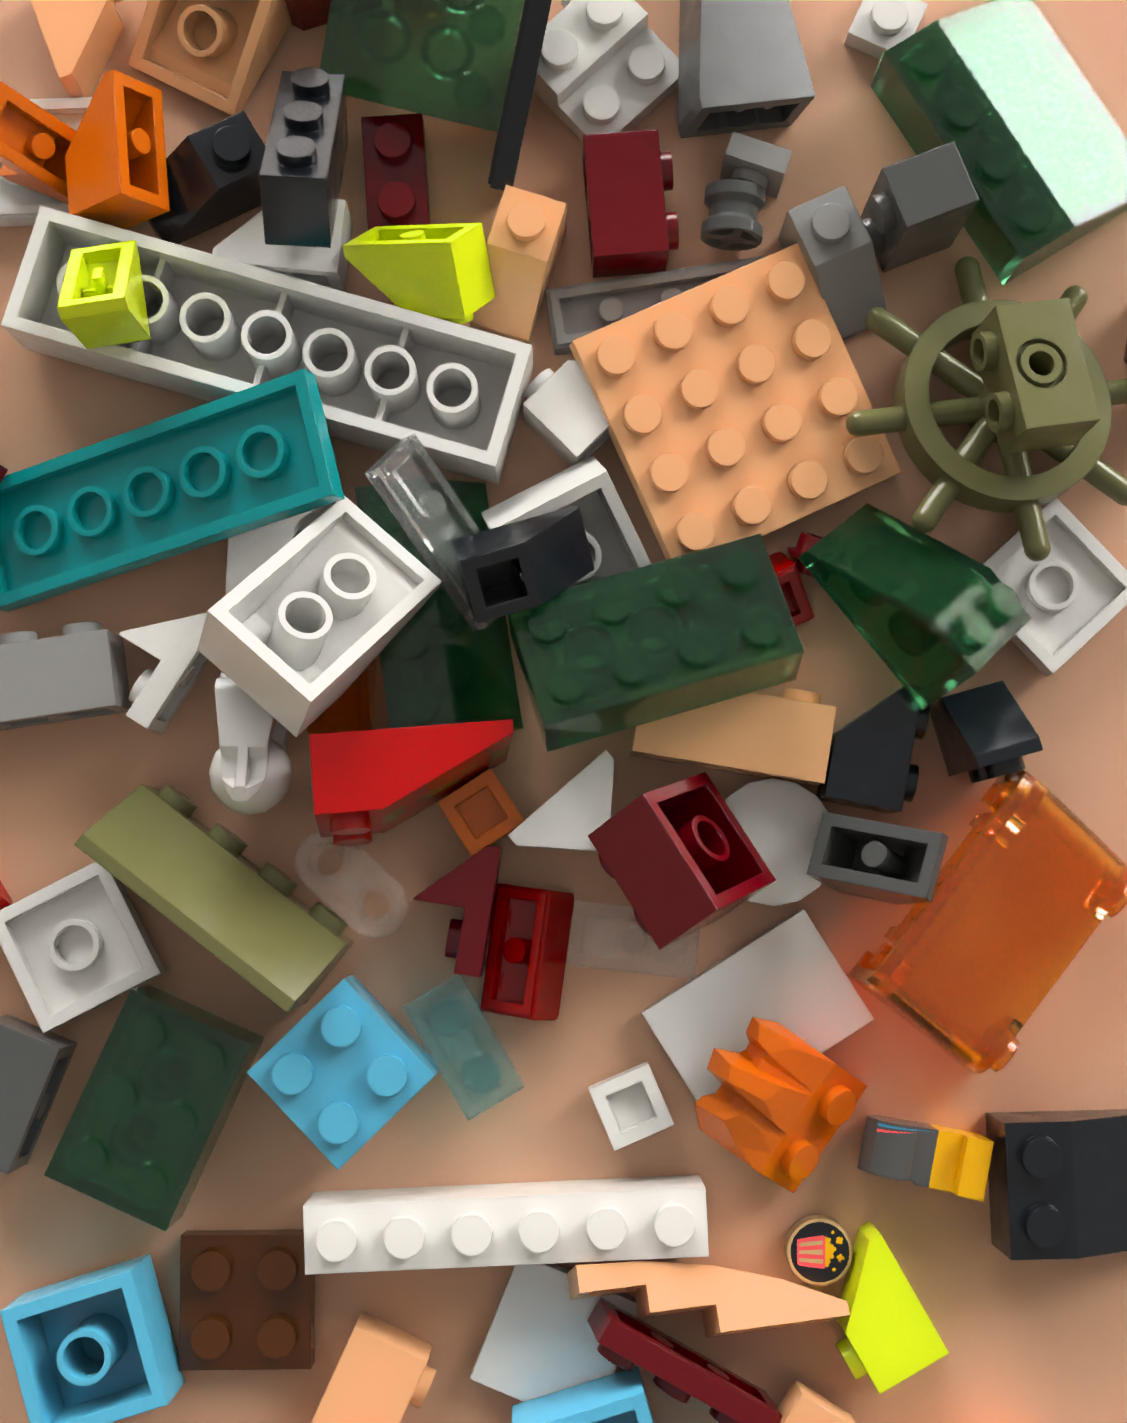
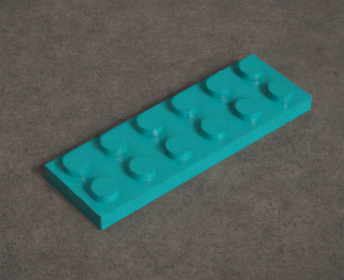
(165, 489)

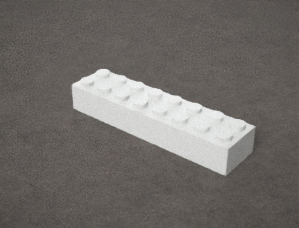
(239, 325)

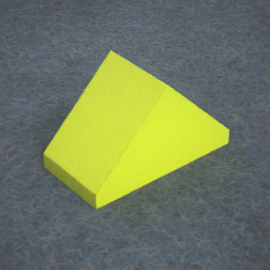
(104, 295)

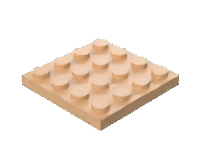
(734, 406)

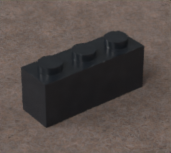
(304, 159)

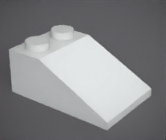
(606, 523)
(316, 615)

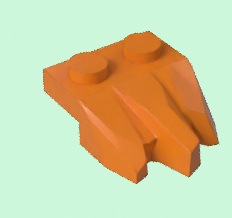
(777, 1102)

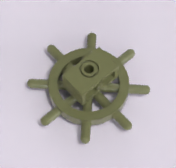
(1033, 394)

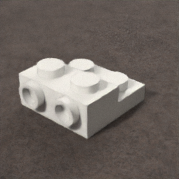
(603, 66)

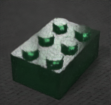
(154, 1106)

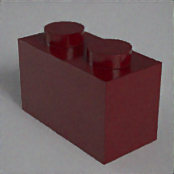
(627, 203)

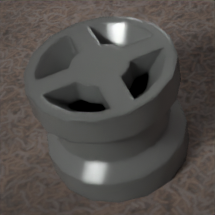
(733, 214)

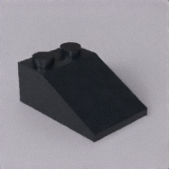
(1058, 1183)

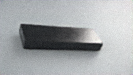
(519, 93)

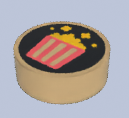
(818, 1250)

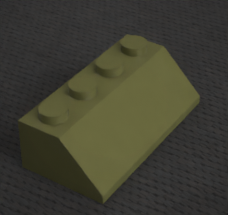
(218, 894)

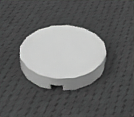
(783, 828)

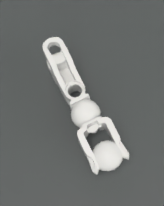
(251, 765)

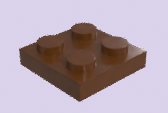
(245, 1301)

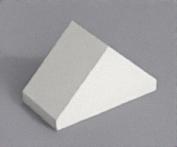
(572, 811)

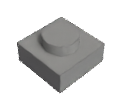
(755, 162)

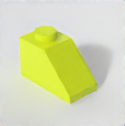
(427, 267)
(887, 1325)

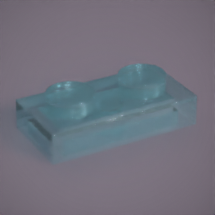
(464, 1046)

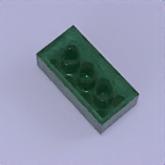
(656, 642)

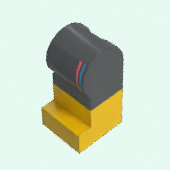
(927, 1155)

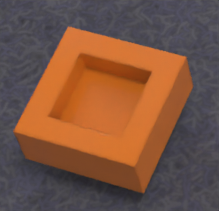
(481, 812)

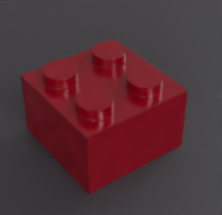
(680, 858)

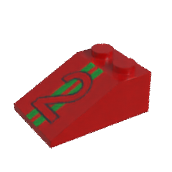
(385, 776)

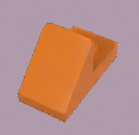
(33, 145)

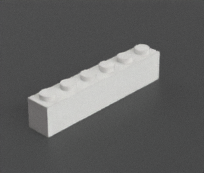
(505, 1224)

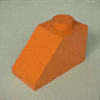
(119, 155)

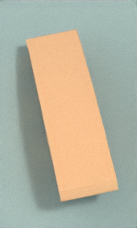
(727, 1297)

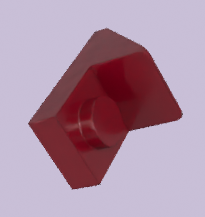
(474, 889)

